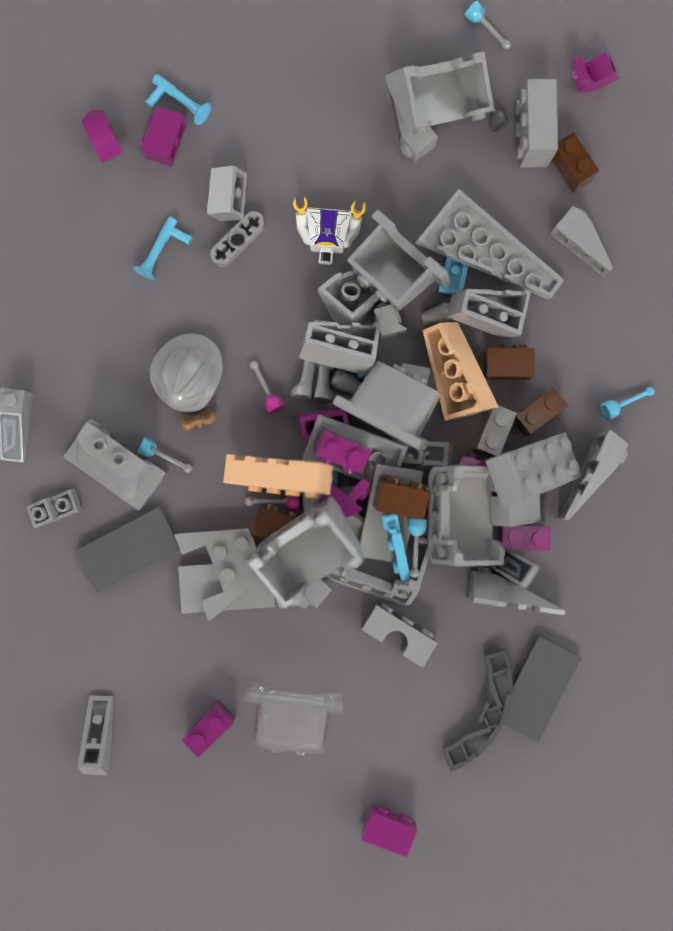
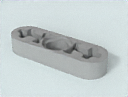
(237, 229)

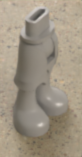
(322, 392)

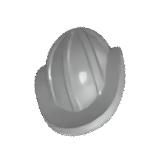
(187, 372)

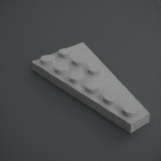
(477, 240)

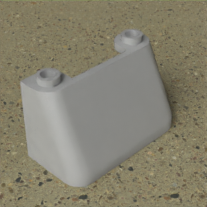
(442, 92)
(461, 517)
(306, 552)
(378, 576)

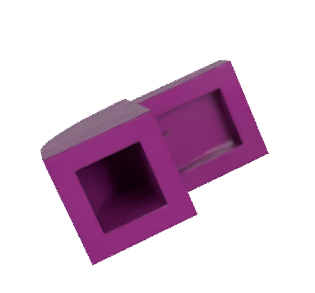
(594, 73)
(101, 135)
(348, 502)

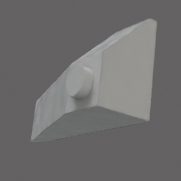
(348, 298)
(601, 460)
(495, 590)

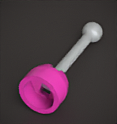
(273, 402)
(292, 503)

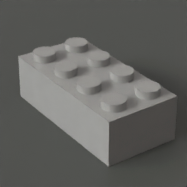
(533, 469)

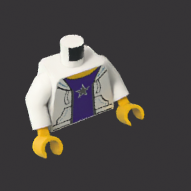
(328, 229)

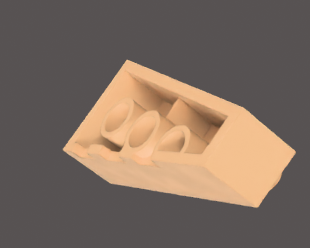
(456, 372)
(278, 475)

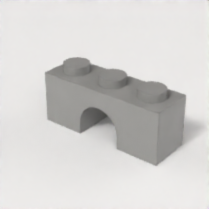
(418, 643)

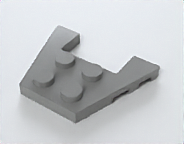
(230, 556)

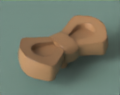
(206, 417)

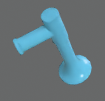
(200, 112)
(168, 230)

